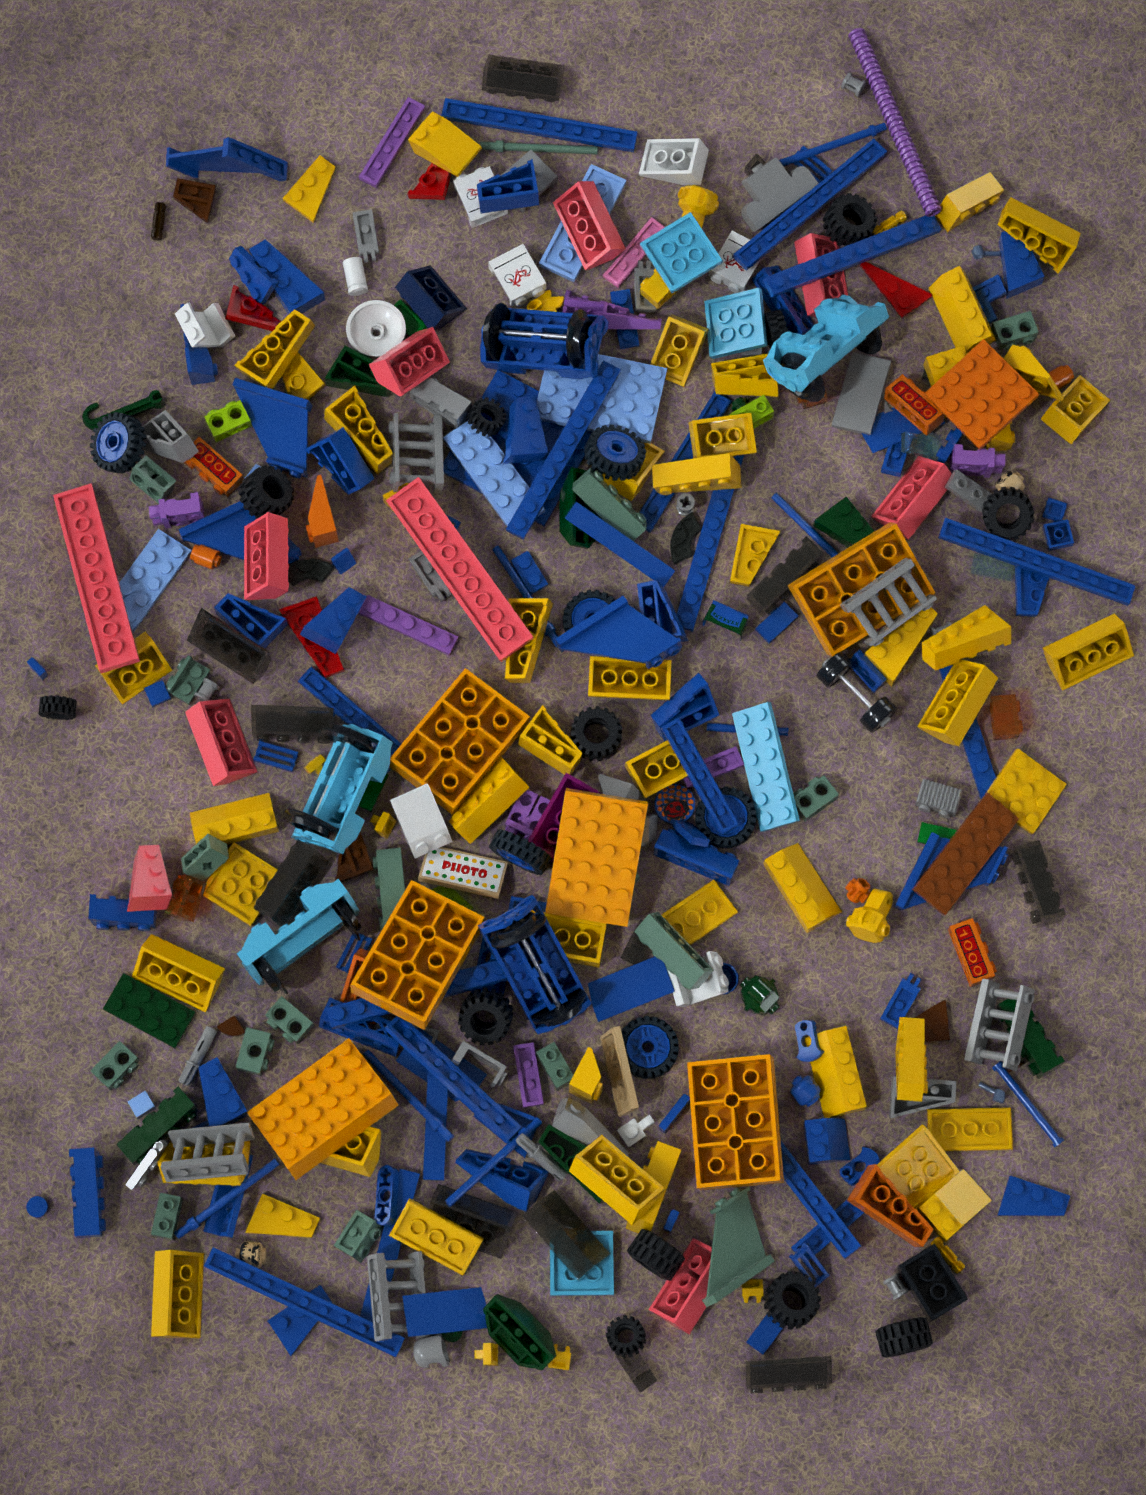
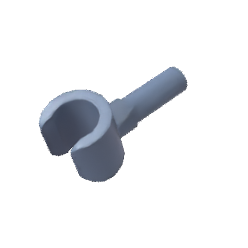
(978, 252)
(999, 1095)

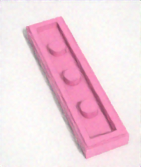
(628, 259)

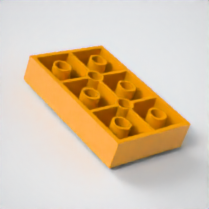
(843, 575)
(459, 740)
(596, 857)
(417, 954)
(322, 1108)
(735, 1122)

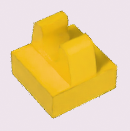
(315, 765)
(383, 824)
(752, 1287)
(488, 1354)
(562, 1359)

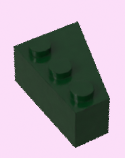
(354, 370)

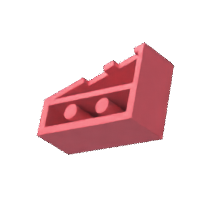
(149, 881)

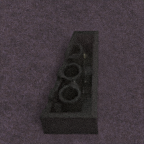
(774, 589)
(1038, 884)

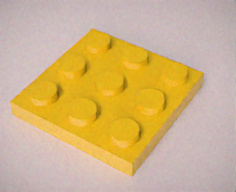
(1026, 789)
(239, 883)
(918, 1167)

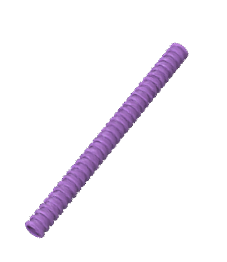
(894, 122)

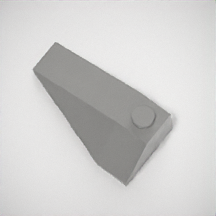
(581, 1124)

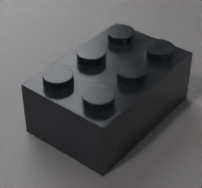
(932, 1283)

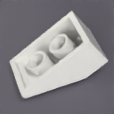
(674, 160)
(421, 821)

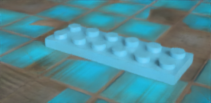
(765, 767)

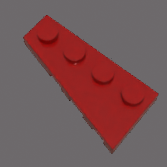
(297, 617)

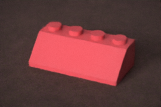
(589, 224)
(832, 286)
(410, 362)
(914, 496)
(266, 557)
(220, 741)
(682, 1297)

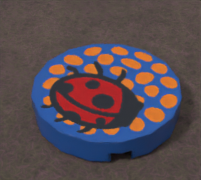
(674, 804)

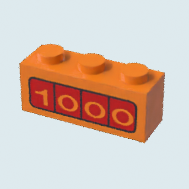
(913, 404)
(214, 469)
(972, 951)

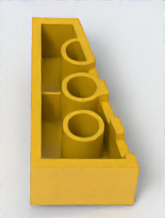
(697, 474)
(966, 638)
(661, 1168)

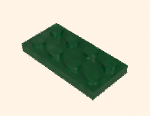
(149, 1010)

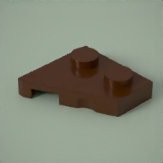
(195, 197)
(354, 861)
(936, 1023)

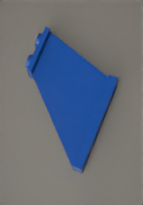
(230, 157)
(279, 424)
(226, 532)
(621, 634)
(932, 848)

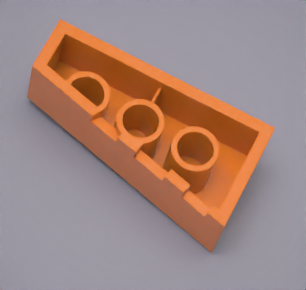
(885, 1204)

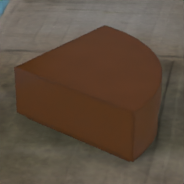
(231, 1027)

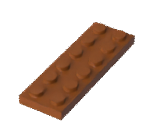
(965, 854)

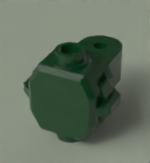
(759, 995)

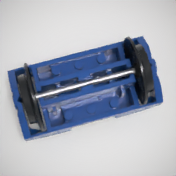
(517, 341)
(550, 990)

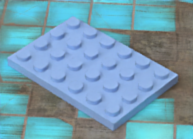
(630, 403)

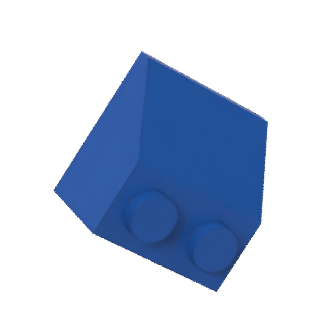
(826, 1140)

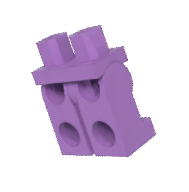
(976, 462)
(177, 512)
(520, 817)

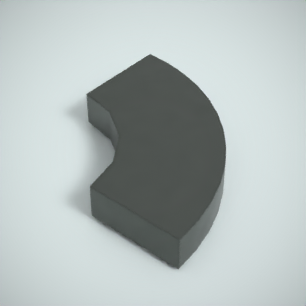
(682, 536)
(308, 569)

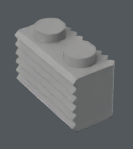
(938, 798)

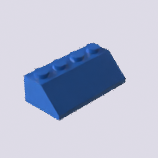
(699, 859)

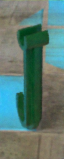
(153, 401)

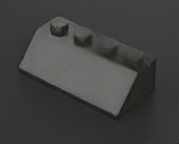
(523, 78)
(229, 647)
(291, 723)
(299, 870)
(478, 1216)
(566, 1235)
(788, 1373)

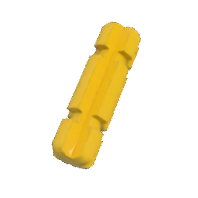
(890, 223)
(948, 1255)

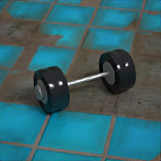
(878, 714)

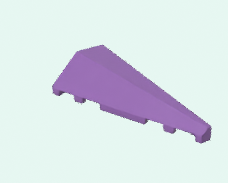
(616, 315)

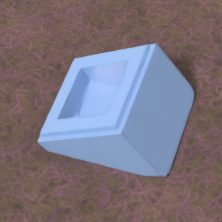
(141, 1105)

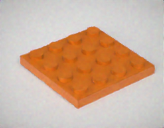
(981, 394)

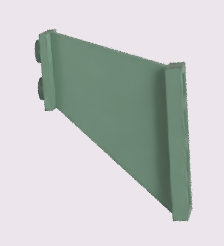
(736, 1247)

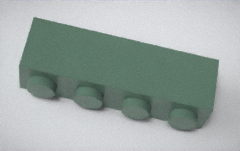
(609, 505)
(389, 881)
(673, 951)

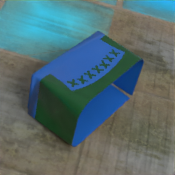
(726, 617)

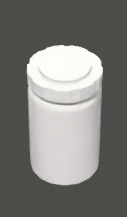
(355, 276)

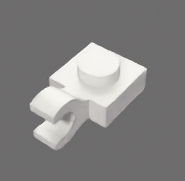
(633, 1131)

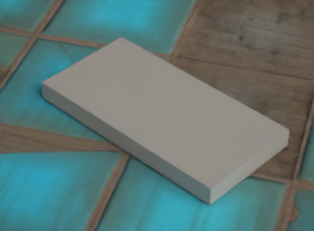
(861, 393)

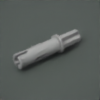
(197, 1056)
(546, 1161)

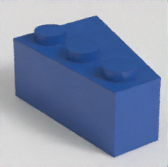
(510, 190)
(1019, 266)
(525, 432)
(342, 460)
(658, 608)
(250, 620)
(334, 621)
(690, 703)
(114, 913)
(220, 1097)

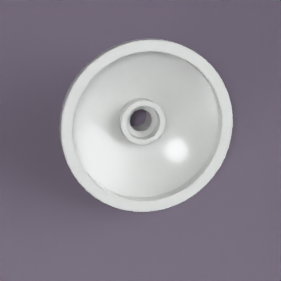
(373, 317)

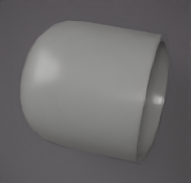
(431, 1350)

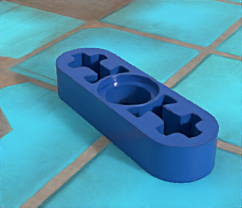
(391, 1210)

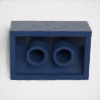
(430, 297)

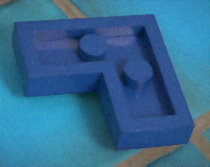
(988, 292)

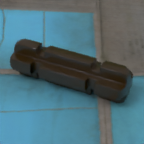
(158, 221)

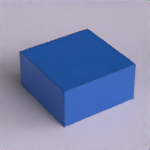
(1058, 535)

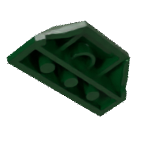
(568, 497)
(519, 1333)

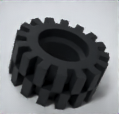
(775, 326)
(480, 423)
(57, 707)
(626, 1324)

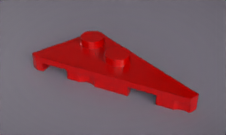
(432, 184)
(899, 293)
(249, 312)

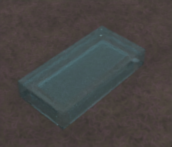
(919, 445)
(991, 567)

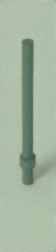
(499, 146)

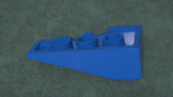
(199, 363)
(510, 1182)

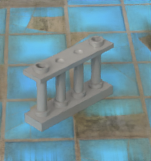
(434, 446)
(870, 593)
(982, 1021)
(209, 1166)
(379, 1291)

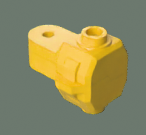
(698, 202)
(870, 920)

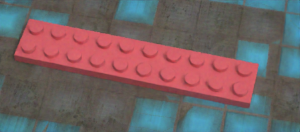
(460, 569)
(96, 578)

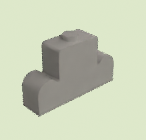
(773, 191)

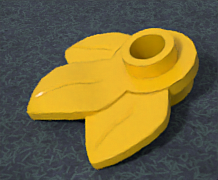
(546, 302)

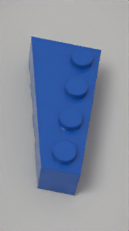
(293, 287)
(87, 1192)

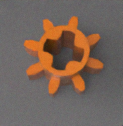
(858, 890)

